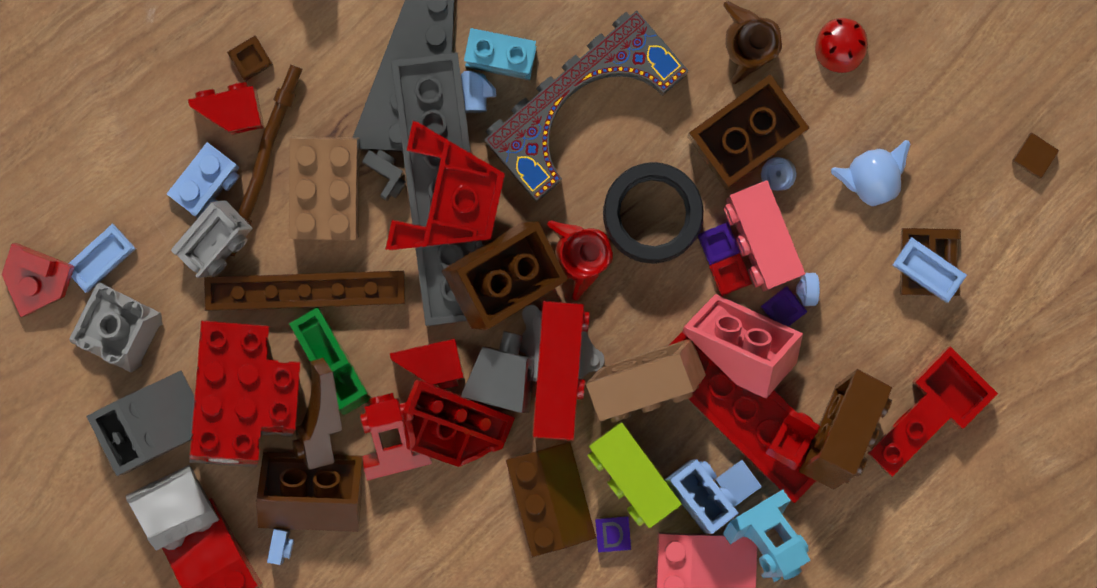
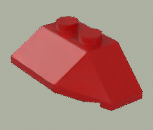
(452, 426)

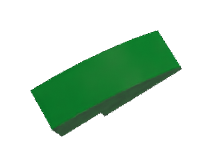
(320, 342)

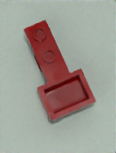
(951, 392)

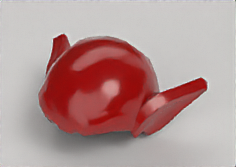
(581, 254)

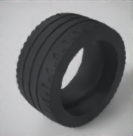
(655, 172)

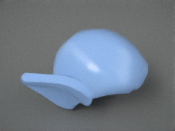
(875, 174)

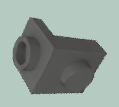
(383, 164)

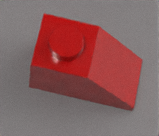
(433, 363)

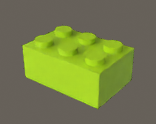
(633, 476)

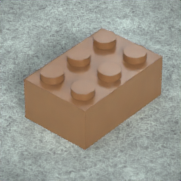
(324, 188)
(646, 381)

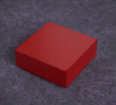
(730, 274)

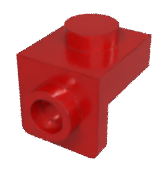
(793, 439)

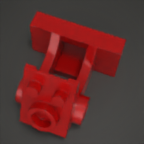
(380, 416)

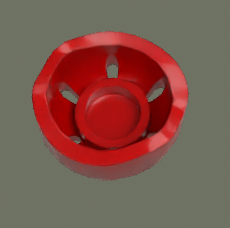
(843, 39)

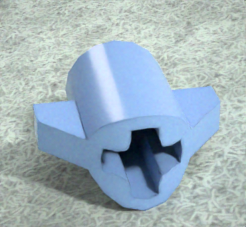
(476, 91)

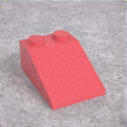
(745, 344)
(704, 561)

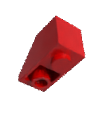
(232, 110)

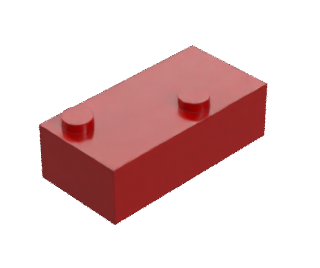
(559, 370)

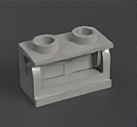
(212, 239)

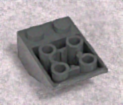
(145, 423)

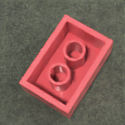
(763, 236)

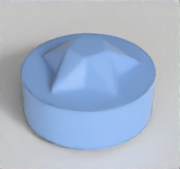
(779, 173)
(808, 289)

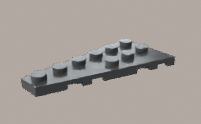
(420, 31)

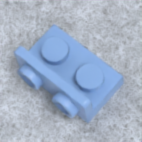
(204, 180)

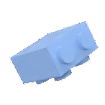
(701, 496)

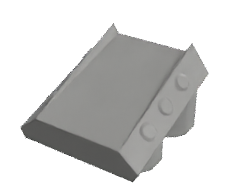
(116, 328)
(172, 509)

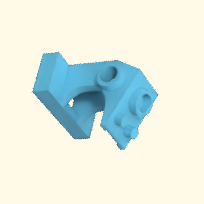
(752, 524)

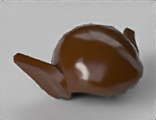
(750, 41)

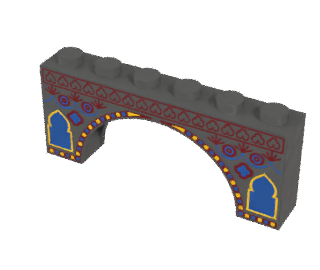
(627, 51)

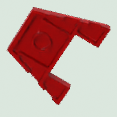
(462, 198)

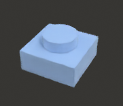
(280, 546)

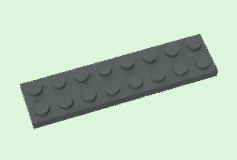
(432, 94)

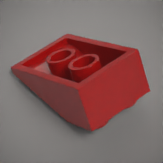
(212, 559)

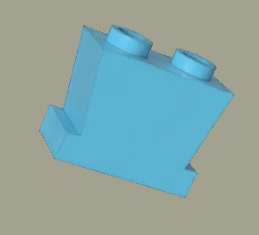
(500, 54)

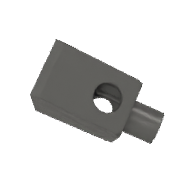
(502, 376)

